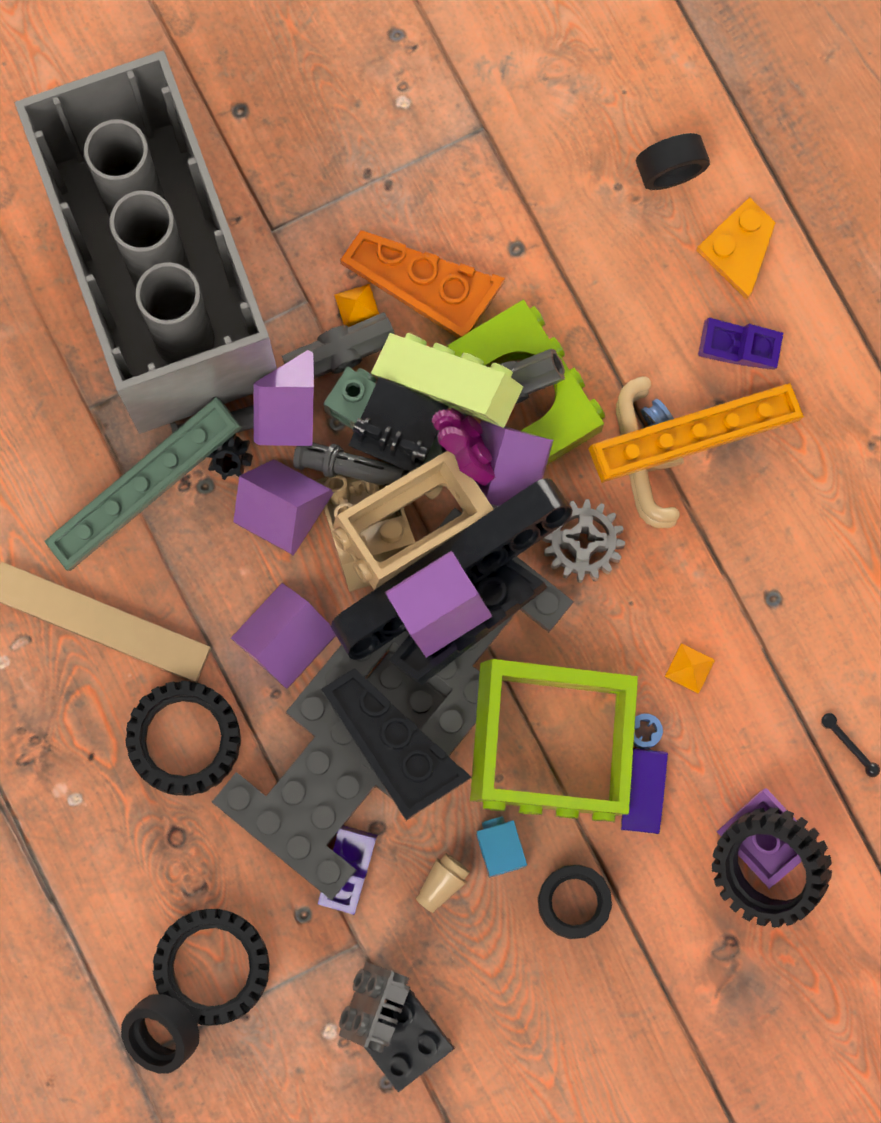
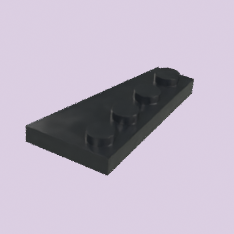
(399, 753)

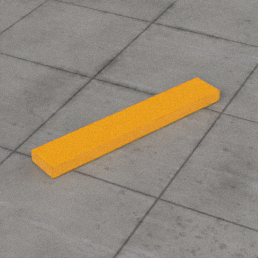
(695, 432)

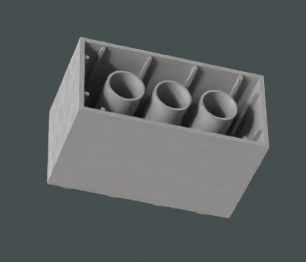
(148, 241)

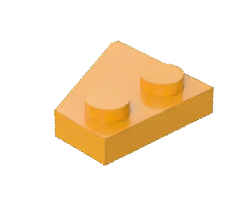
(739, 246)

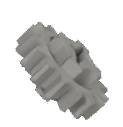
(599, 542)

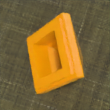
(356, 305)
(689, 668)

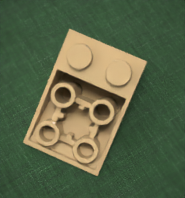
(381, 539)

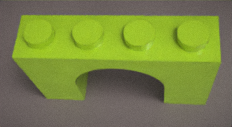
(517, 336)

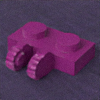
(463, 438)

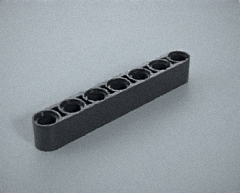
(479, 551)

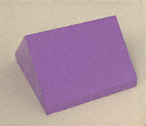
(285, 404)
(516, 461)
(279, 504)
(438, 604)
(284, 635)
(765, 854)

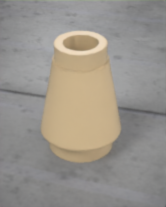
(442, 882)

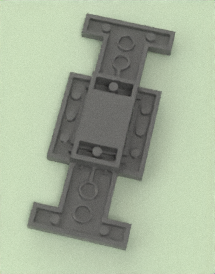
(333, 774)

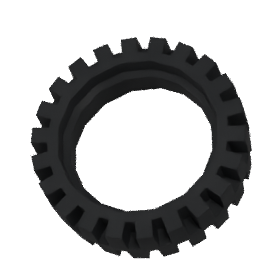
(144, 714)
(740, 890)
(242, 930)

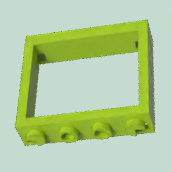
(486, 736)

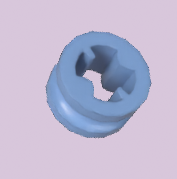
(656, 414)
(654, 738)

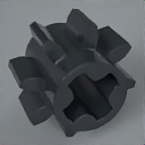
(232, 465)

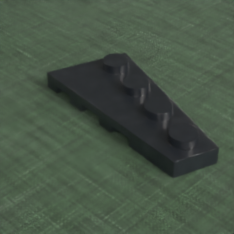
(503, 594)

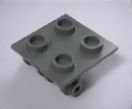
(360, 1019)

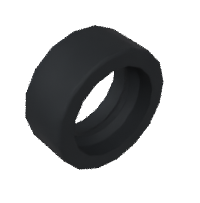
(672, 161)
(601, 889)
(142, 1045)

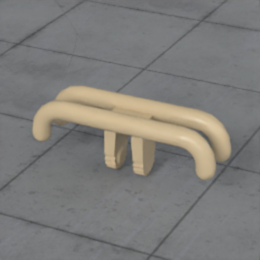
(640, 483)

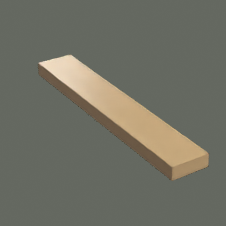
(102, 623)

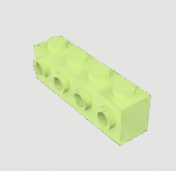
(449, 379)

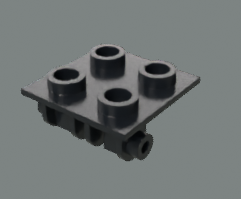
(396, 426)
(414, 1044)

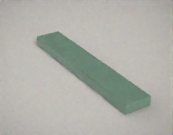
(143, 484)

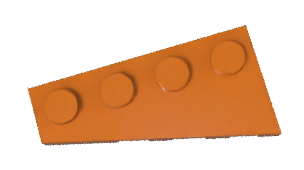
(433, 287)

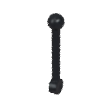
(829, 721)

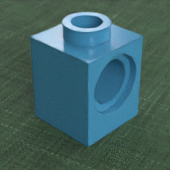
(500, 847)

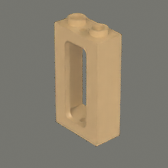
(437, 472)

